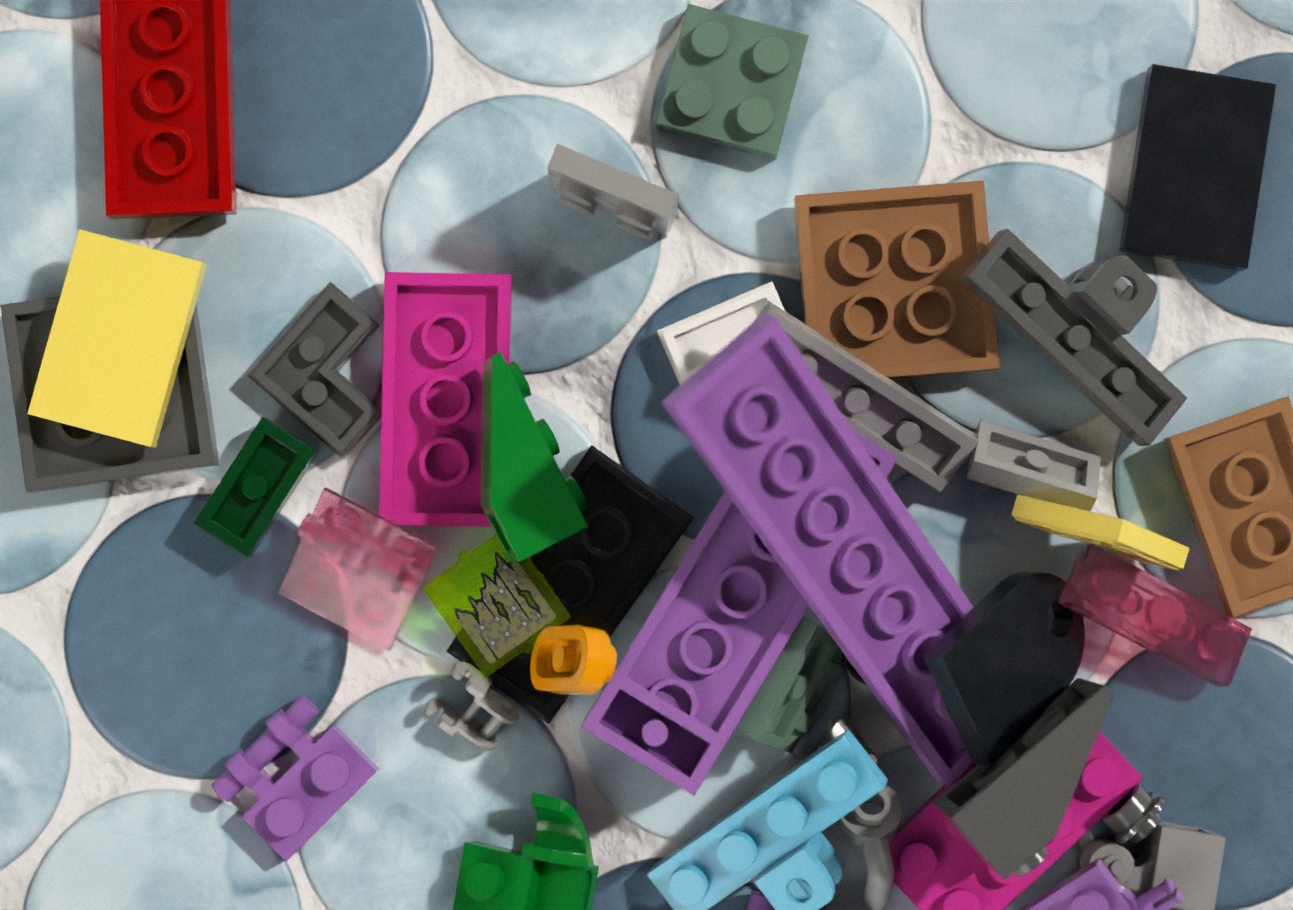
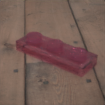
(1155, 615)

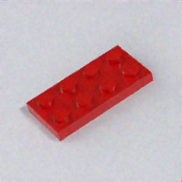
(167, 108)

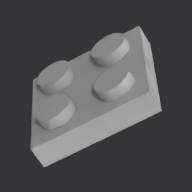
(593, 185)

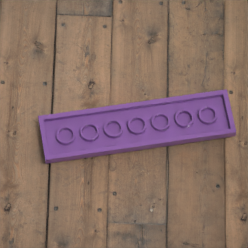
(830, 525)

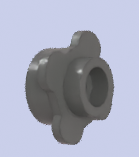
(1134, 816)

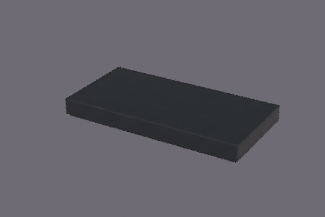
(598, 568)

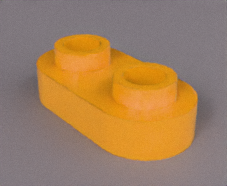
(572, 660)

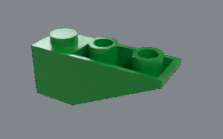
(520, 480)

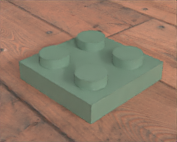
(731, 81)

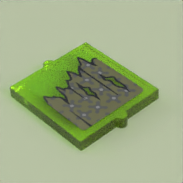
(495, 604)

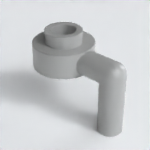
(874, 835)

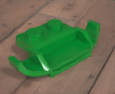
(546, 875)

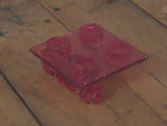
(357, 568)

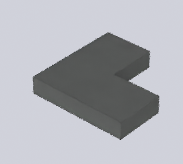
(305, 369)

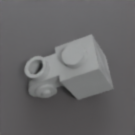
(1171, 850)

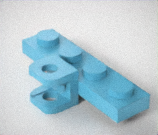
(776, 836)

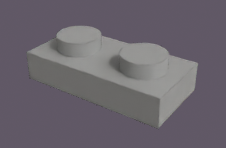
(1033, 467)

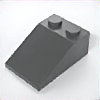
(1021, 800)

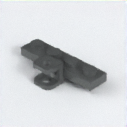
(1081, 328)

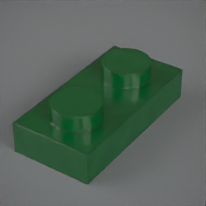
(256, 487)

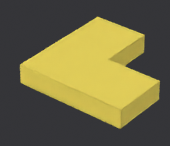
(1102, 530)

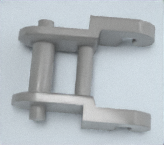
(464, 722)

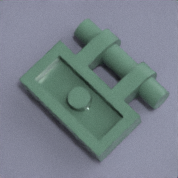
(793, 688)

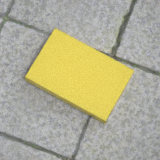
(117, 338)

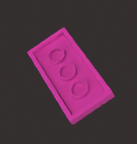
(432, 392)
(945, 873)

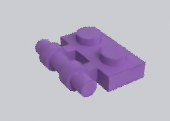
(309, 791)

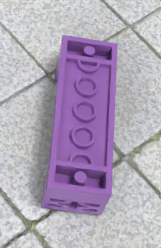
(703, 649)

